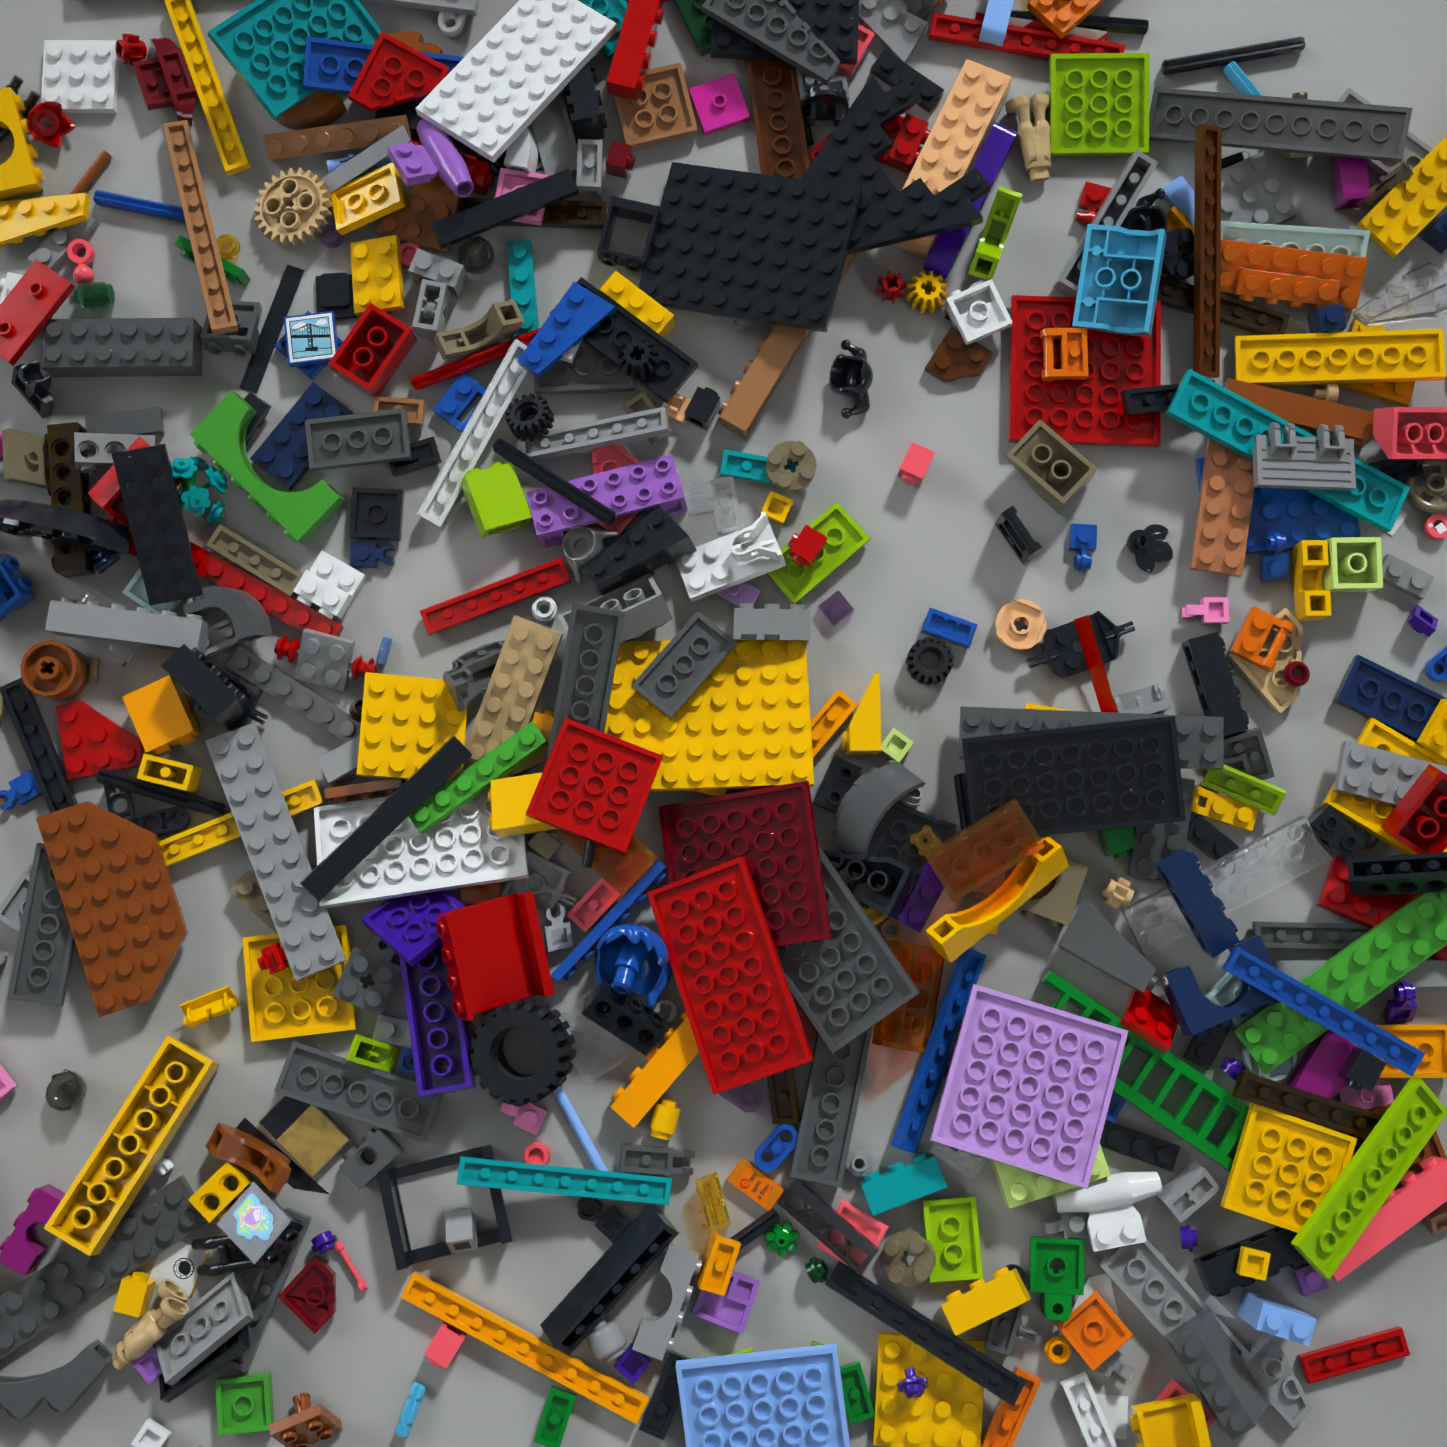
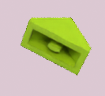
(372, 1053)

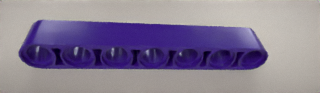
(989, 164)

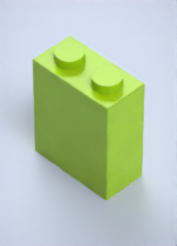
(496, 499)

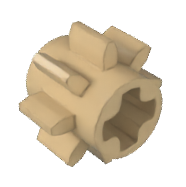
(1117, 893)

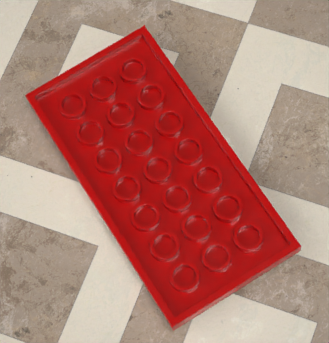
(729, 976)

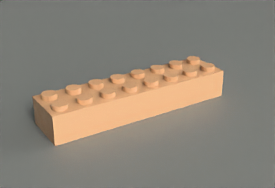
(958, 135)

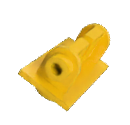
(212, 1003)

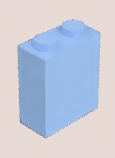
(1276, 1317)

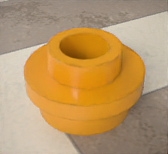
(1061, 1357)

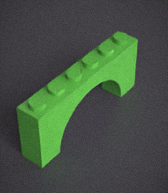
(224, 438)

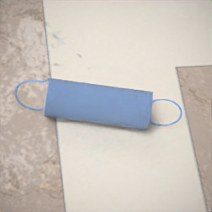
(384, 650)

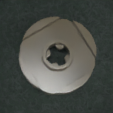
(797, 453)
(897, 1269)

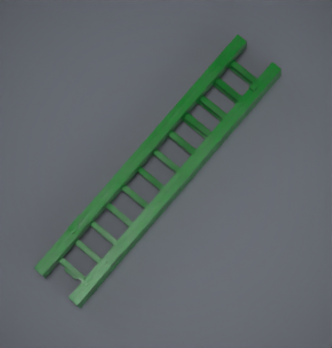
(1177, 1068)

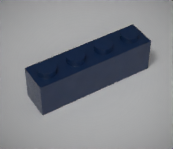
(1197, 902)

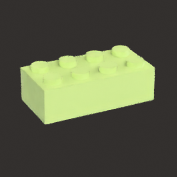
(1023, 1186)

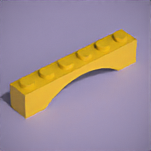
(961, 930)

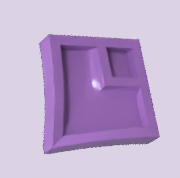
(733, 1308)

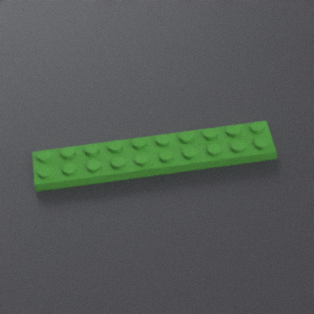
(1350, 978)

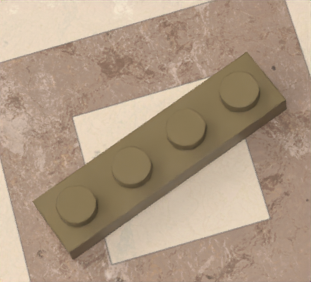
(254, 560)

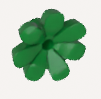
(782, 1233)

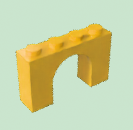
(19, 173)

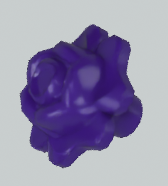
(912, 1385)

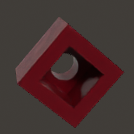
(620, 160)

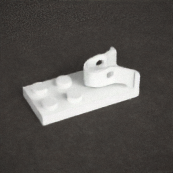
(731, 560)

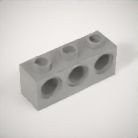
(102, 444)

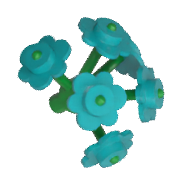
(195, 498)

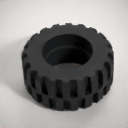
(491, 1062)

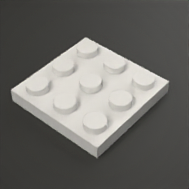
(81, 75)

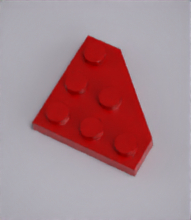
(395, 75)
(94, 742)

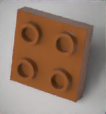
(306, 1425)

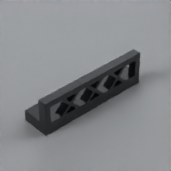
(835, 1219)

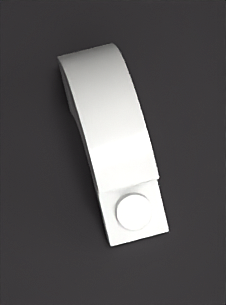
(522, 153)

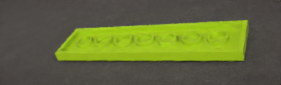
(1370, 1177)

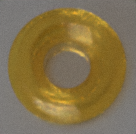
(225, 240)

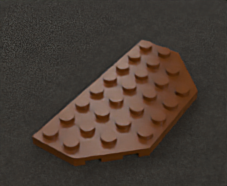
(115, 902)

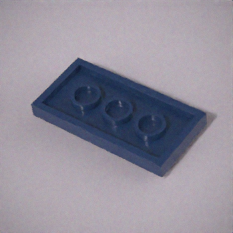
(285, 449)
(1387, 697)

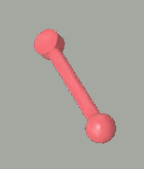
(339, 1247)

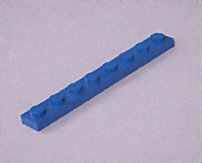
(1323, 1010)
(937, 1052)

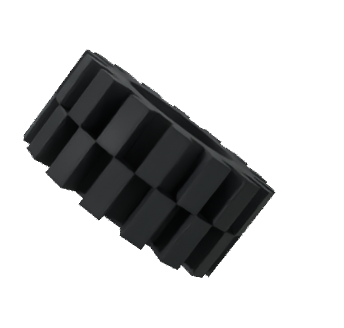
(525, 408)
(937, 647)

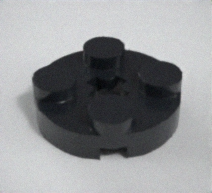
(1172, 265)

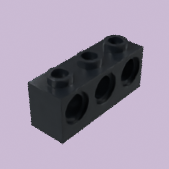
(624, 1017)

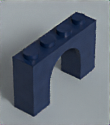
(1196, 1013)

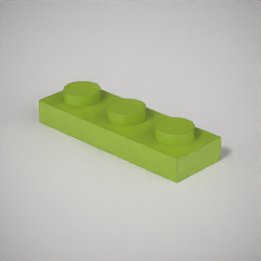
(1245, 788)

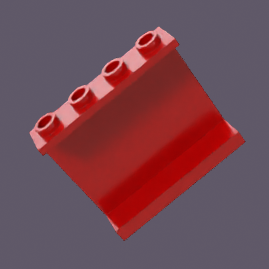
(494, 953)

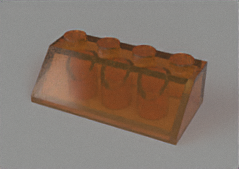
(913, 1022)

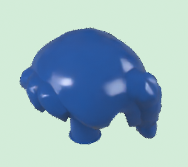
(633, 961)

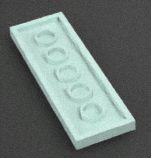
(1320, 239)

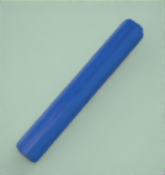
(139, 205)

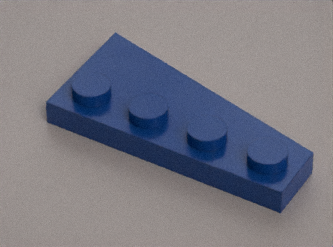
(565, 327)

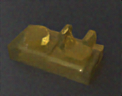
(712, 1202)

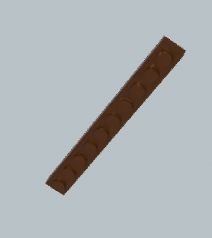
(1207, 250)

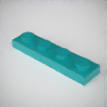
(523, 283)

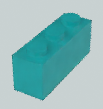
(902, 1183)

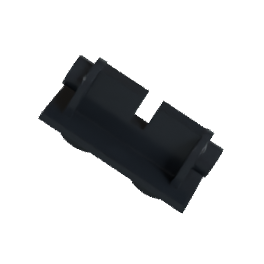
(1400, 468)

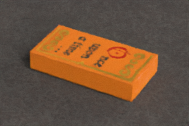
(755, 1184)

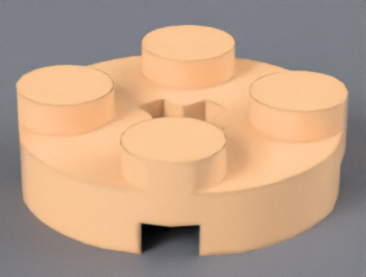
(1033, 619)

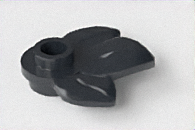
(1153, 546)

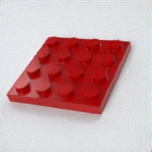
(594, 785)

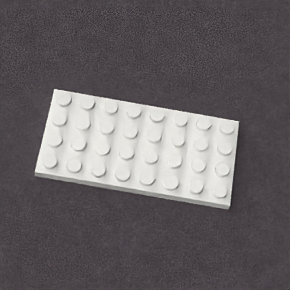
(515, 73)
(406, 863)

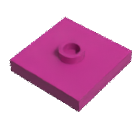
(719, 104)

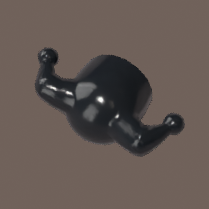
(1145, 216)
(852, 378)

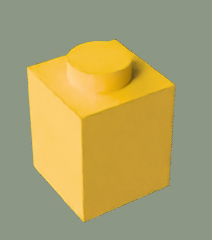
(134, 1294)

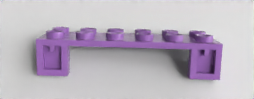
(620, 489)

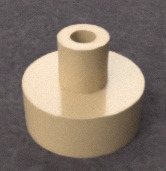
(1328, 392)

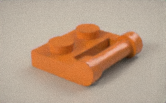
(1073, 353)
(1253, 635)

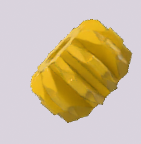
(933, 285)

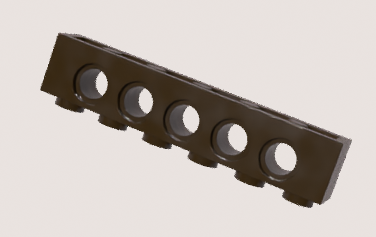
(78, 485)

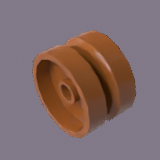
(54, 670)

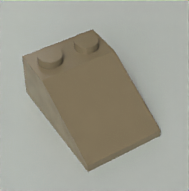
(1051, 465)

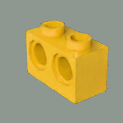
(219, 1186)

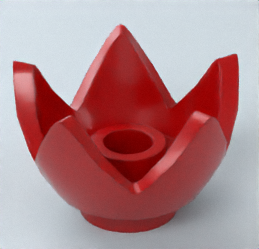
(58, 123)

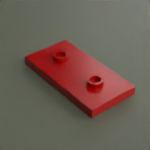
(30, 308)

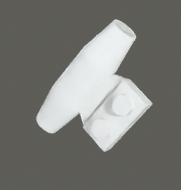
(1109, 1201)

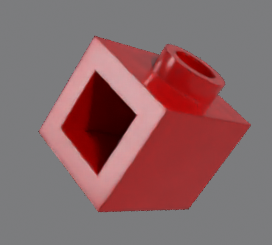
(806, 546)

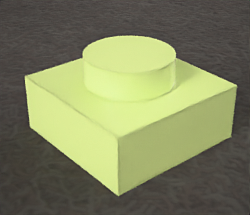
(896, 745)

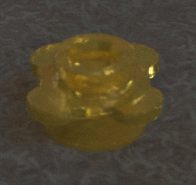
(917, 840)

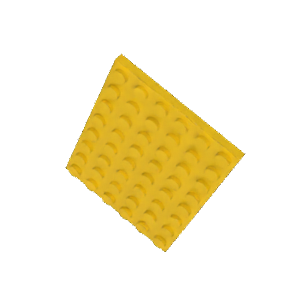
(737, 729)

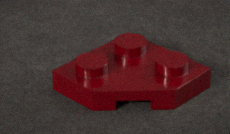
(312, 1294)

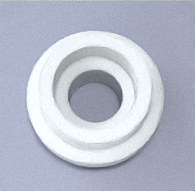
(544, 601)

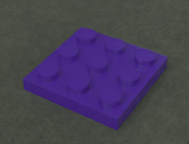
(409, 923)

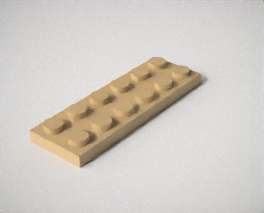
(514, 686)

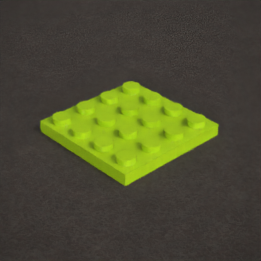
(1099, 104)

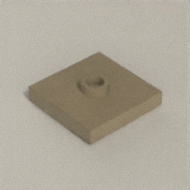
(25, 458)

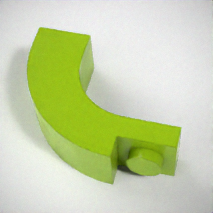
(995, 233)

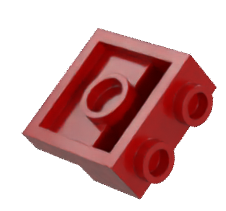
(907, 138)

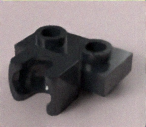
(34, 386)

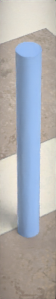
(579, 1129)

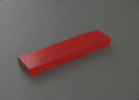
(1353, 1355)

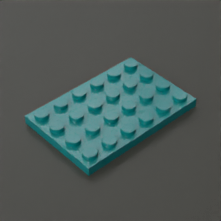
(269, 43)

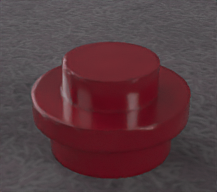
(1296, 674)

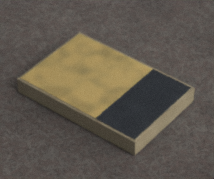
(305, 1133)

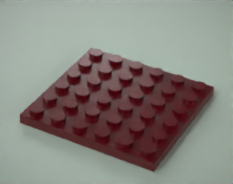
(780, 846)

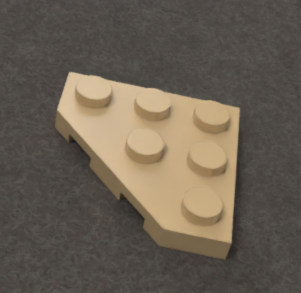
(1268, 684)

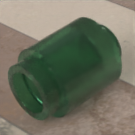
(94, 295)

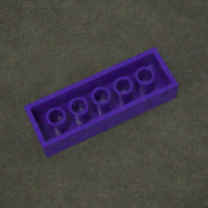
(436, 1032)

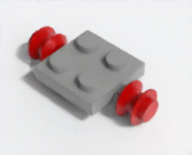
(324, 659)

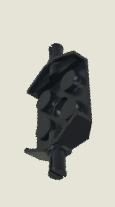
(1058, 649)

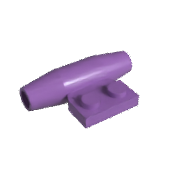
(433, 157)

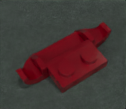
(167, 80)

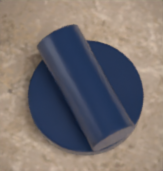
(102, 561)

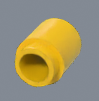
(664, 1119)

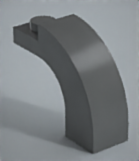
(245, 611)

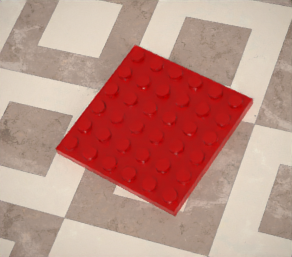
(1080, 409)

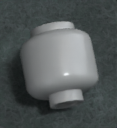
(607, 1341)

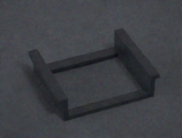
(396, 1222)

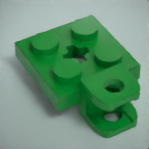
(1056, 1287)

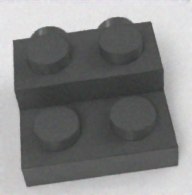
(238, 342)

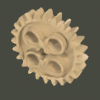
(286, 208)

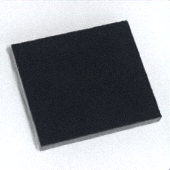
(335, 294)

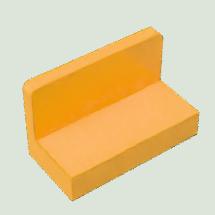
(717, 1263)

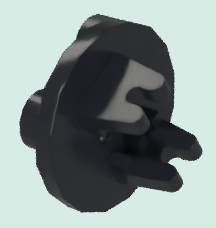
(824, 105)

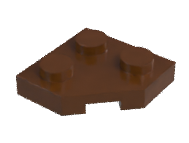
(956, 359)

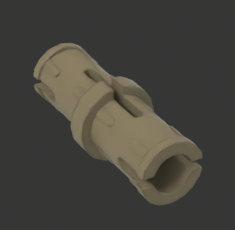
(1388, 182)

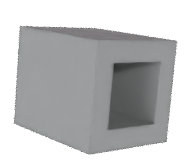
(461, 1230)

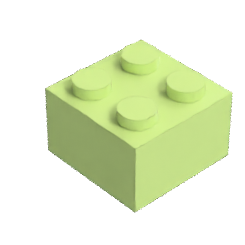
(1353, 565)

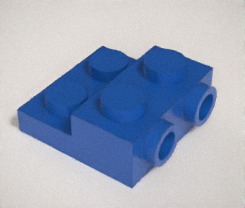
(14, 587)

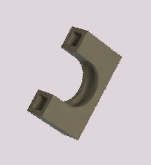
(1055, 904)

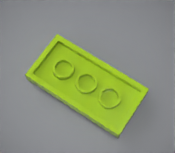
(843, 541)

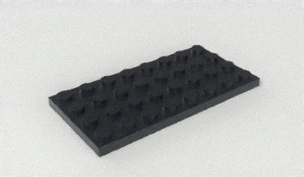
(1079, 775)

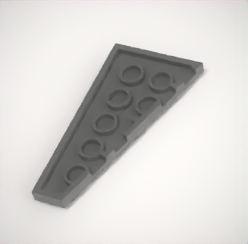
(779, 31)

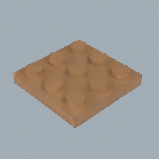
(661, 110)

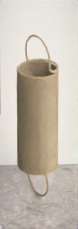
(93, 671)

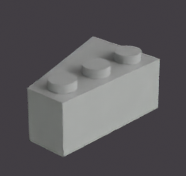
(771, 622)

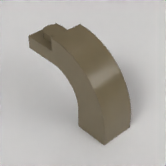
(492, 329)

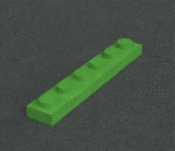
(478, 777)

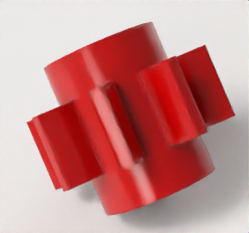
(130, 49)
(894, 292)
(273, 959)

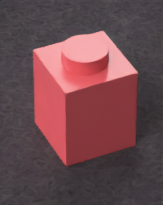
(915, 464)
(445, 1345)

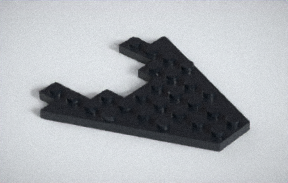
(883, 211)

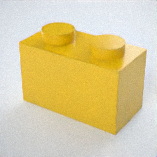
(169, 773)

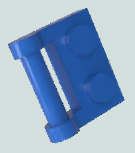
(458, 400)

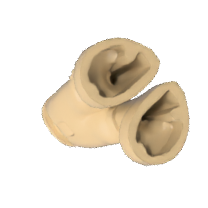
(1035, 139)
(152, 1324)

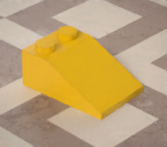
(864, 729)

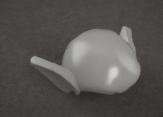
(582, 546)

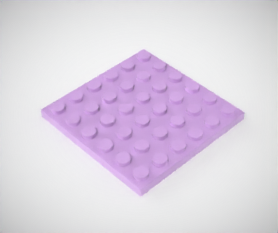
(1029, 1086)

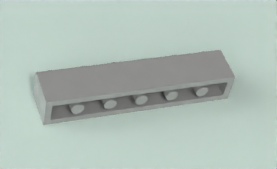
(1111, 212)
(126, 626)

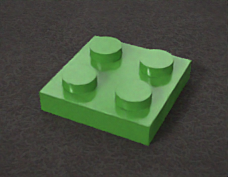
(244, 1403)

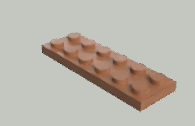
(1223, 512)

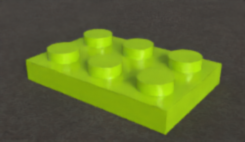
(954, 1234)

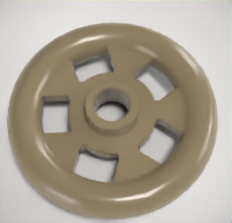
(1436, 505)

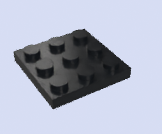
(894, 832)

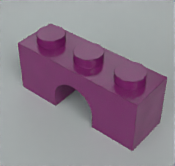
(22, 1249)

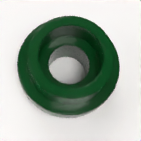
(816, 1270)

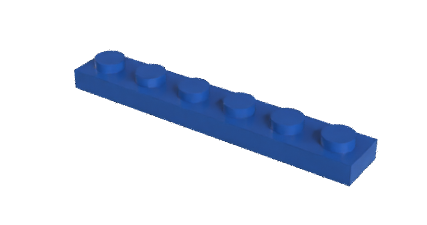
(618, 913)

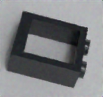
(634, 211)

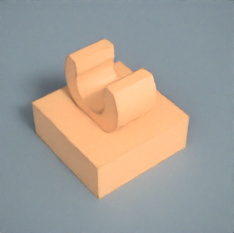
(677, 407)

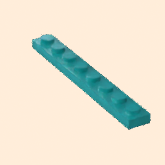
(563, 1180)

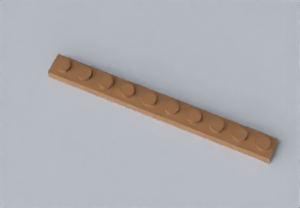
(200, 228)

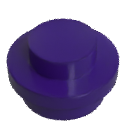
(1232, 1067)
(1188, 1237)
(323, 1242)

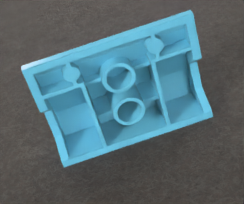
(1119, 280)

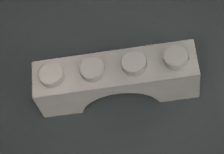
(656, 1331)

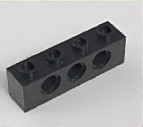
(1398, 874)

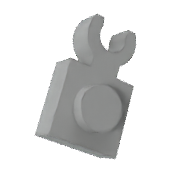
(558, 931)

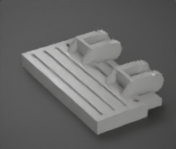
(554, 139)
(1301, 464)

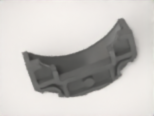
(472, 673)
(868, 802)

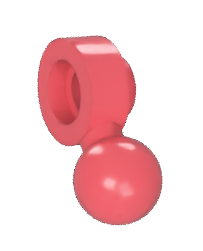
(82, 272)

